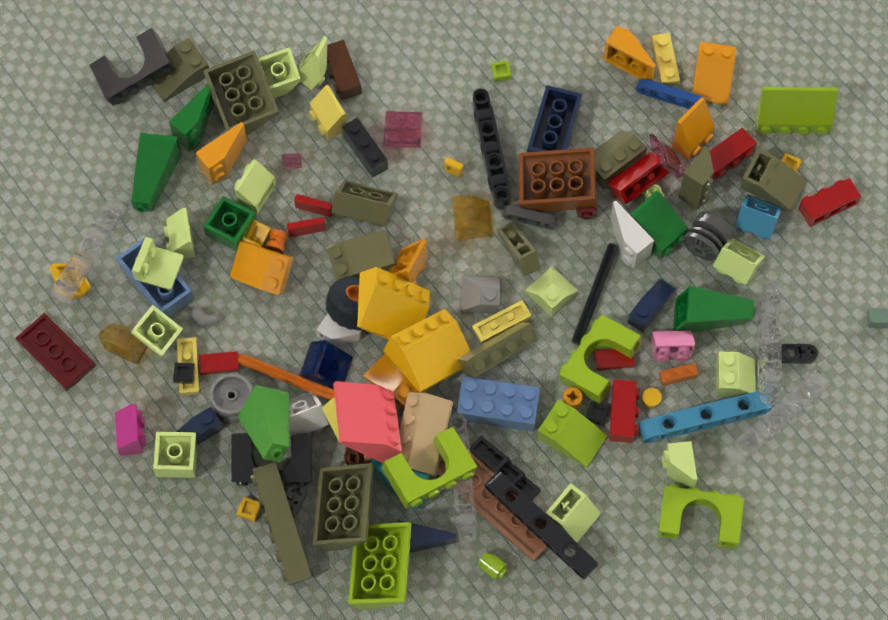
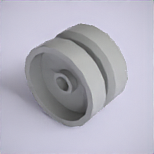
(229, 396)

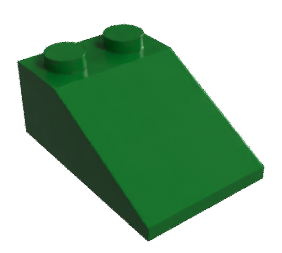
(192, 119)

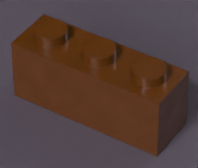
(342, 71)

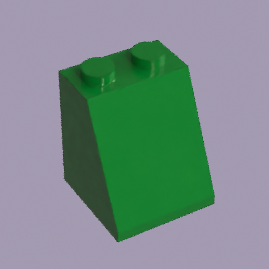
(660, 223)

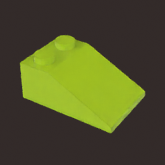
(571, 434)

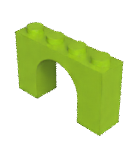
(603, 334)
(414, 489)
(726, 507)

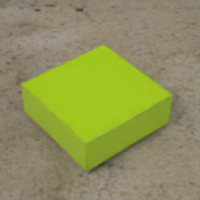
(501, 71)

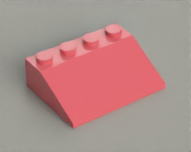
(367, 419)

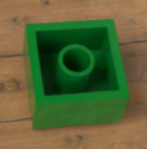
(229, 223)

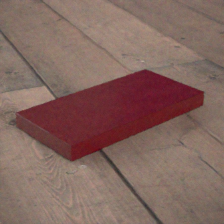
(55, 352)

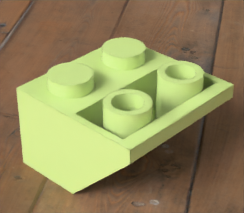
(254, 186)
(573, 512)

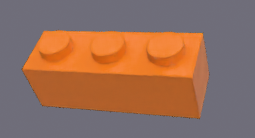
(678, 374)

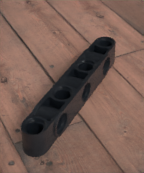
(491, 148)
(552, 535)

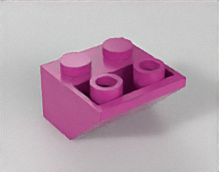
(129, 430)

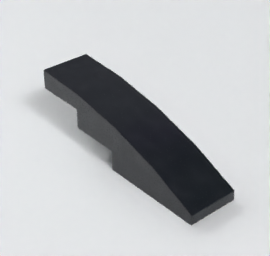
(498, 461)

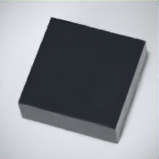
(184, 373)
(597, 413)

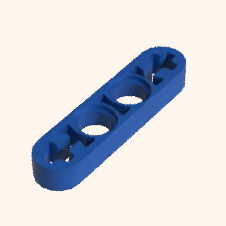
(667, 93)

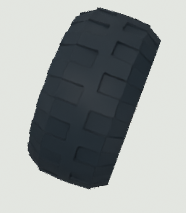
(343, 302)

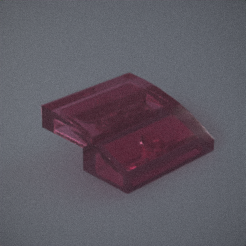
(403, 129)
(668, 158)

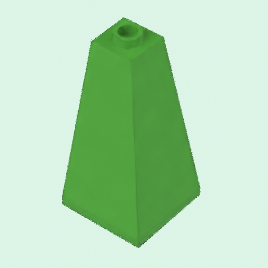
(267, 421)

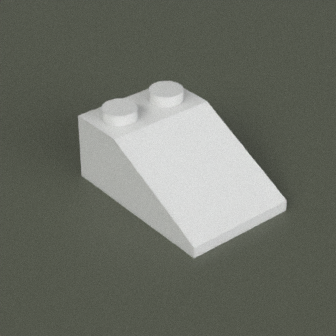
(632, 239)

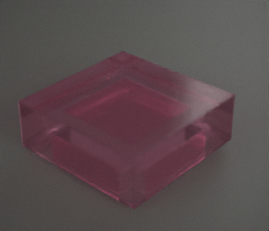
(291, 161)

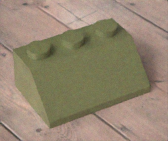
(617, 156)
(697, 180)
(363, 203)

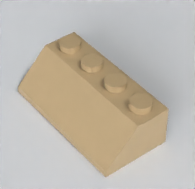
(421, 422)

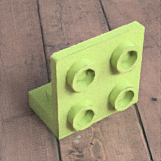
(156, 265)

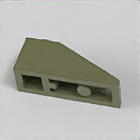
(519, 248)

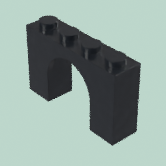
(156, 65)
(298, 469)

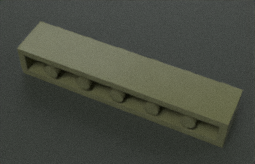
(282, 524)

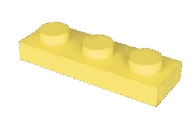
(665, 59)
(501, 321)
(188, 353)

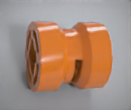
(277, 241)

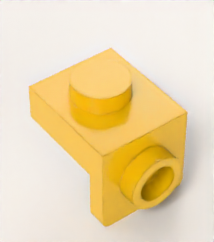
(258, 234)

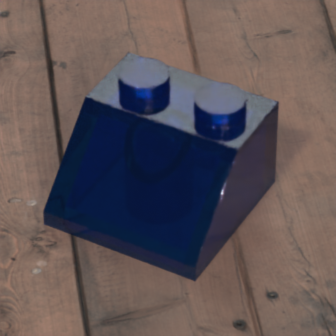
(325, 364)

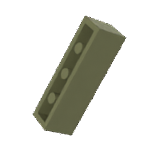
(497, 349)

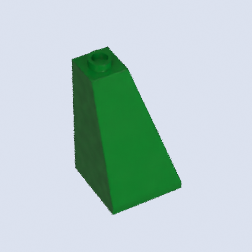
(154, 166)
(707, 310)

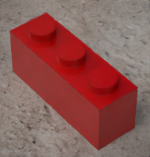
(731, 152)
(637, 178)
(829, 201)
(624, 411)

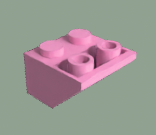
(672, 345)

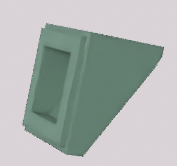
(877, 318)

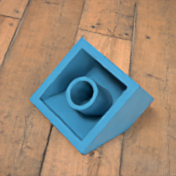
(758, 217)

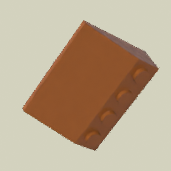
(558, 180)

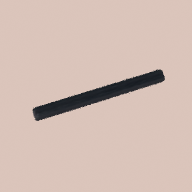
(594, 293)

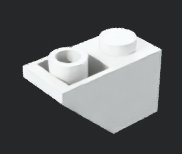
(336, 334)

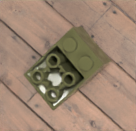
(773, 180)

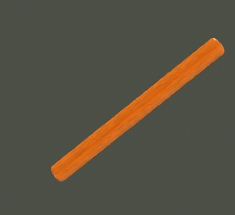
(286, 377)

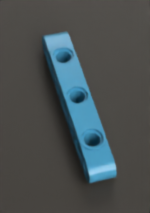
(690, 419)

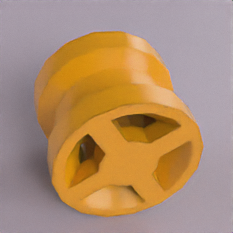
(573, 392)

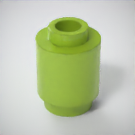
(493, 566)

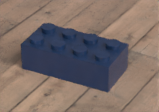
(555, 120)

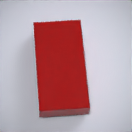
(313, 205)
(306, 227)
(612, 359)
(219, 363)

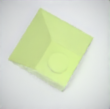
(314, 65)
(551, 291)

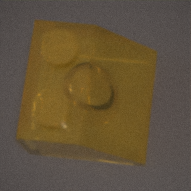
(471, 217)
(122, 343)

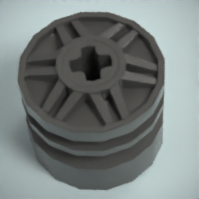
(707, 235)

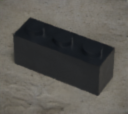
(364, 147)

